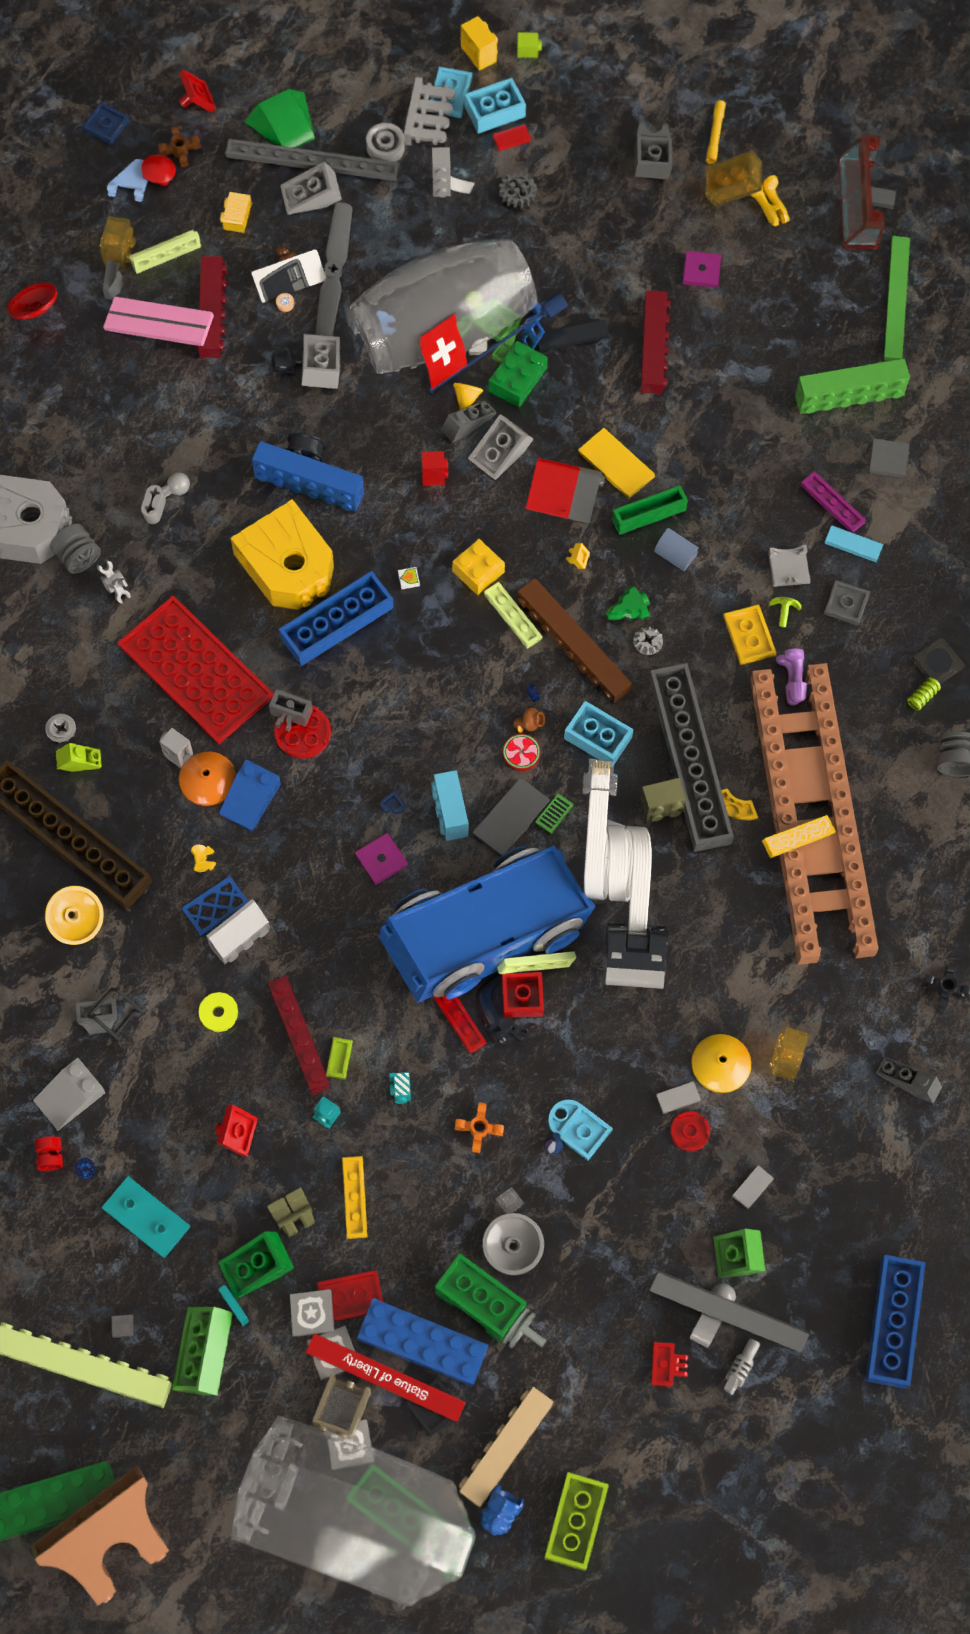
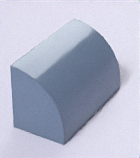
(676, 549)

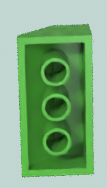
(202, 1350)

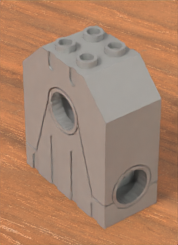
(27, 501)

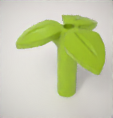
(785, 602)

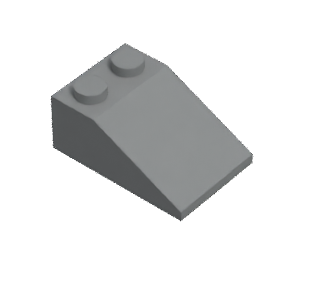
(311, 190)
(321, 361)
(500, 447)
(69, 1094)

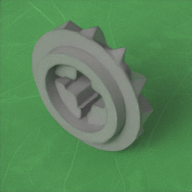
(644, 647)
(58, 721)

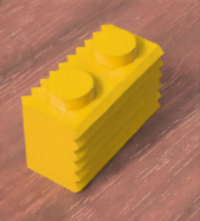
(236, 212)

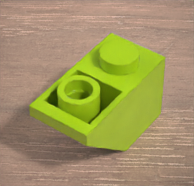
(78, 758)

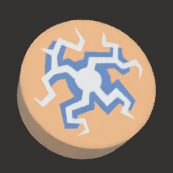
(285, 302)

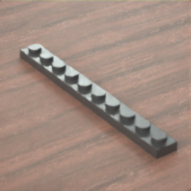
(308, 159)

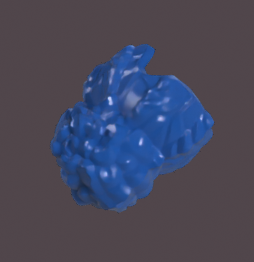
(500, 1511)

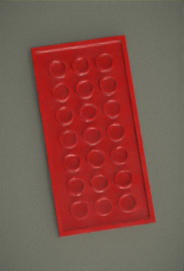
(195, 669)

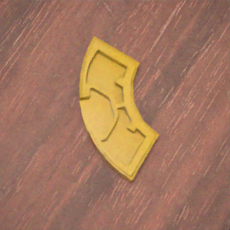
(738, 808)

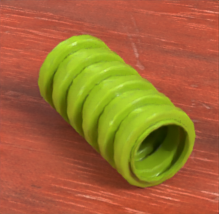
(924, 693)

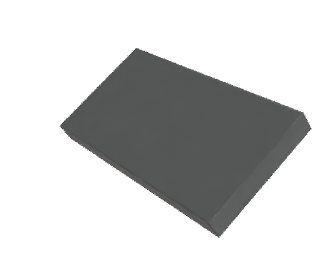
(511, 817)

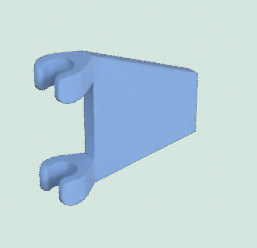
(130, 178)

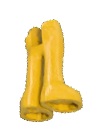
(777, 207)

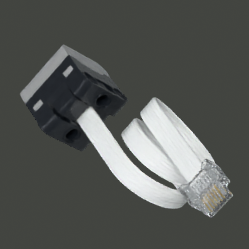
(633, 952)

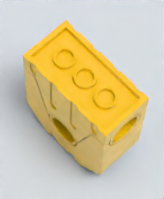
(282, 543)

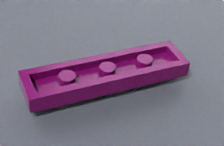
(833, 502)

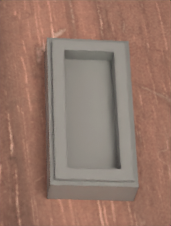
(678, 1097)
(752, 1187)

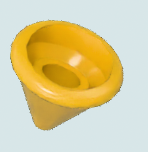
(466, 394)

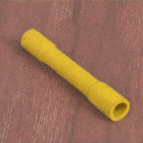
(715, 133)

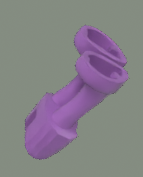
(796, 688)

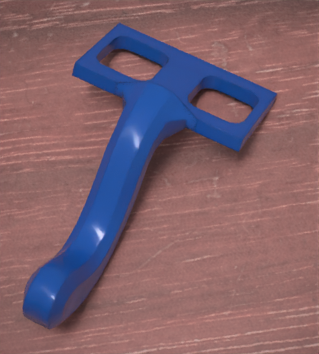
(529, 329)

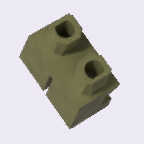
(299, 1207)

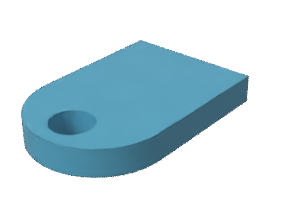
(579, 1128)

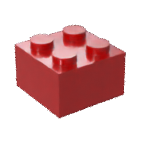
(522, 995)

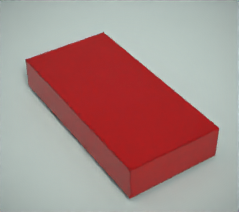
(511, 137)

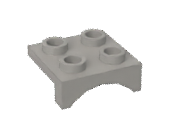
(789, 566)

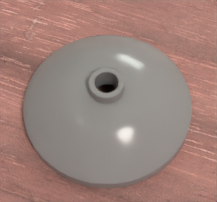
(517, 1230)

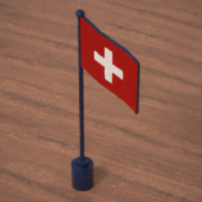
(445, 351)

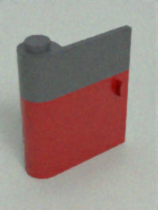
(564, 490)

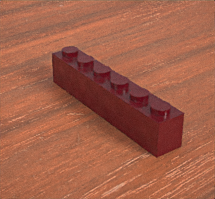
(212, 300)
(654, 342)
(299, 1035)

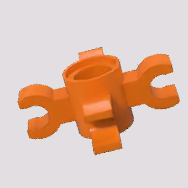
(463, 1125)

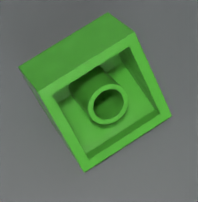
(739, 1253)

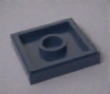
(105, 123)

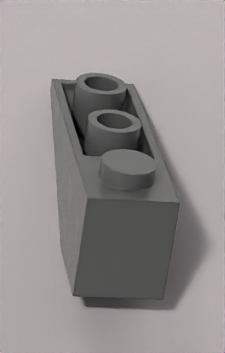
(465, 421)
(912, 1080)

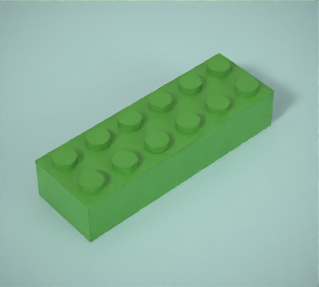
(852, 386)

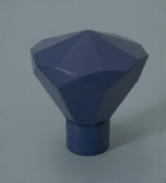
(554, 1144)

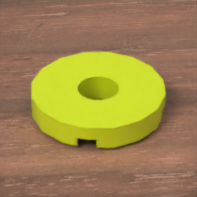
(214, 1001)

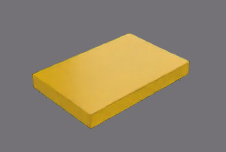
(749, 634)

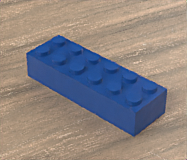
(308, 476)
(336, 618)
(895, 1322)
(422, 1342)

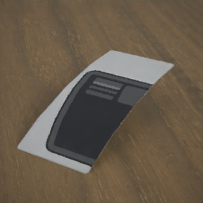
(289, 275)

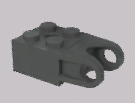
(653, 153)

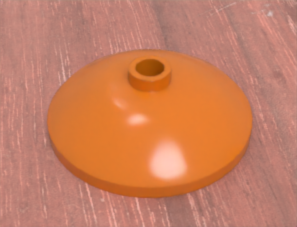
(206, 789)

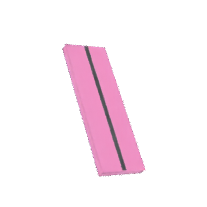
(158, 321)

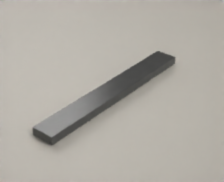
(729, 1311)

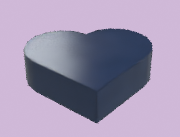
(392, 803)

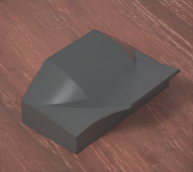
(112, 280)
(106, 1013)

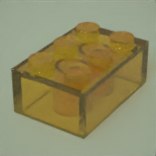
(734, 178)

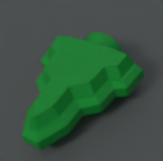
(630, 605)

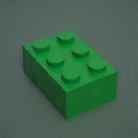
(518, 374)

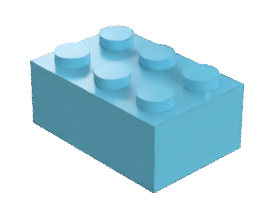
(495, 105)
(598, 733)
(450, 805)

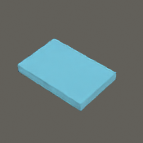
(459, 82)

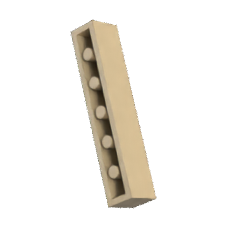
(506, 1447)

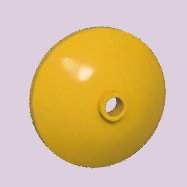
(86, 918)
(717, 1075)

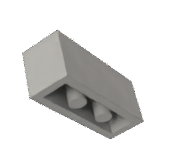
(441, 171)

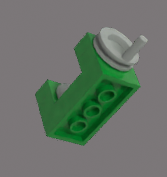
(486, 1302)

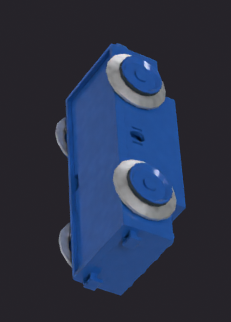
(463, 935)

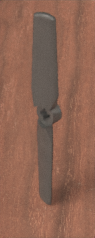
(336, 257)

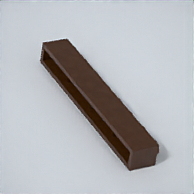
(574, 641)

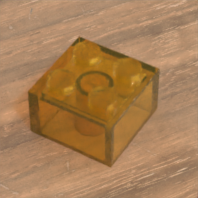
(117, 241)
(790, 1052)

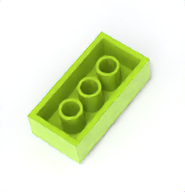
(576, 1521)

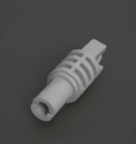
(741, 1367)

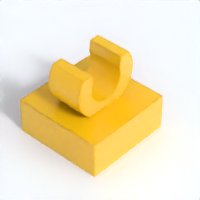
(579, 556)

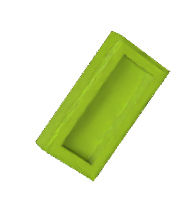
(339, 1058)

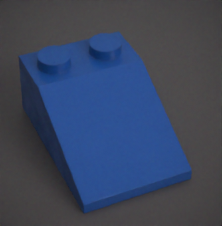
(250, 795)

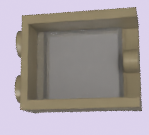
(341, 1407)

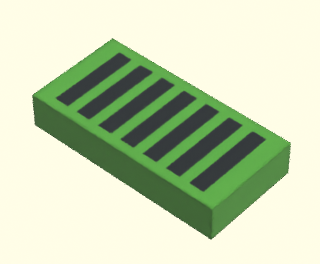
(554, 814)

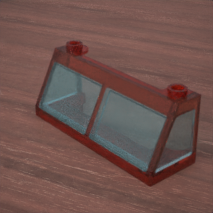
(860, 223)

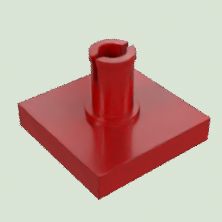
(196, 92)
(236, 1130)

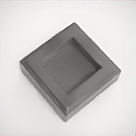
(122, 1326)

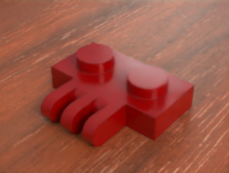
(666, 1364)

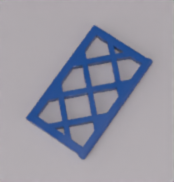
(200, 901)

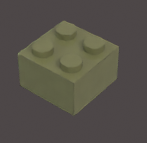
(663, 799)

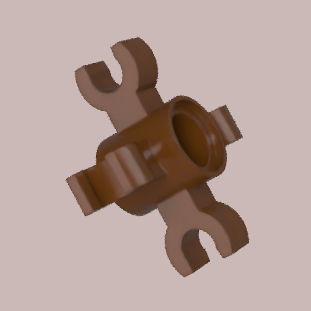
(176, 141)

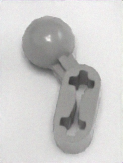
(156, 496)
(708, 1325)

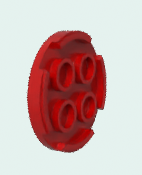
(304, 741)

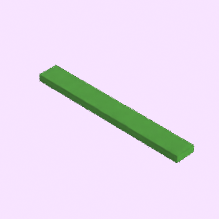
(896, 298)

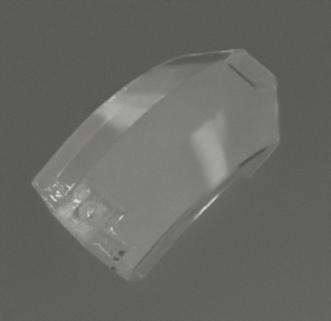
(352, 1513)

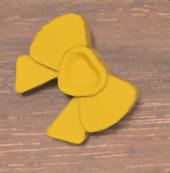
(200, 853)

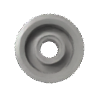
(388, 134)

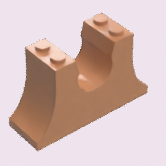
(107, 1519)

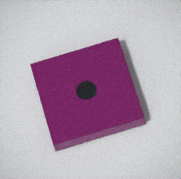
(702, 269)
(381, 859)

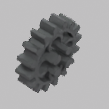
(512, 195)

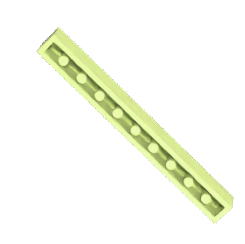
(83, 1366)

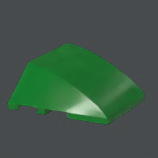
(283, 119)

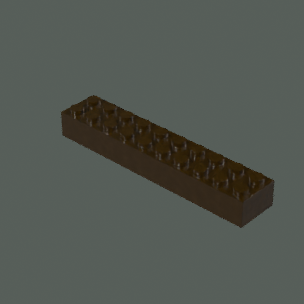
(71, 837)

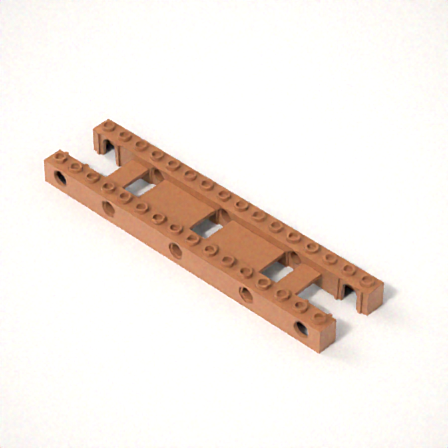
(807, 777)

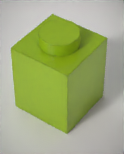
(528, 45)

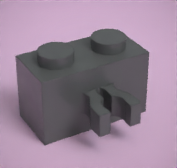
(290, 708)

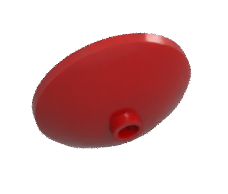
(32, 301)

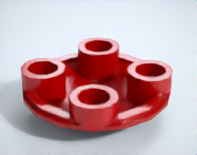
(158, 169)

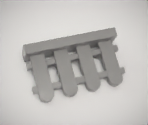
(426, 105)

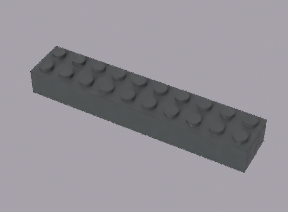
(691, 757)

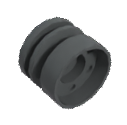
(75, 548)
(954, 754)

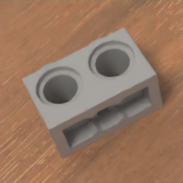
(176, 747)

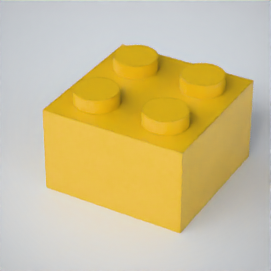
(479, 43)
(478, 567)

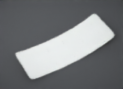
(460, 185)

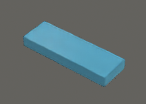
(853, 543)

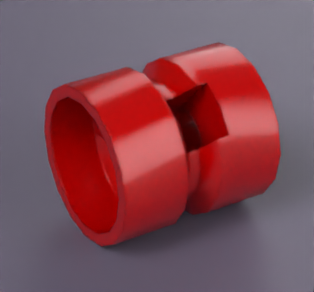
(49, 1155)

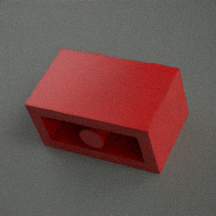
(434, 468)

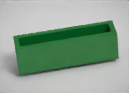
(649, 510)

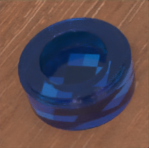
(533, 693)
(85, 1168)

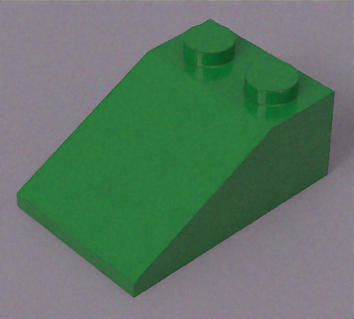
(256, 1264)

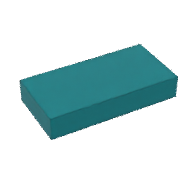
(233, 1305)

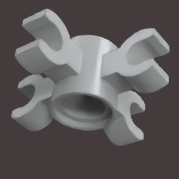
(113, 581)

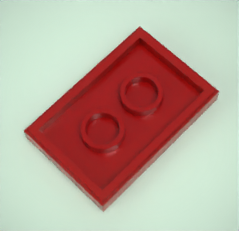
(352, 1294)

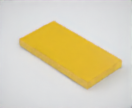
(616, 463)

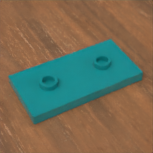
(146, 1217)

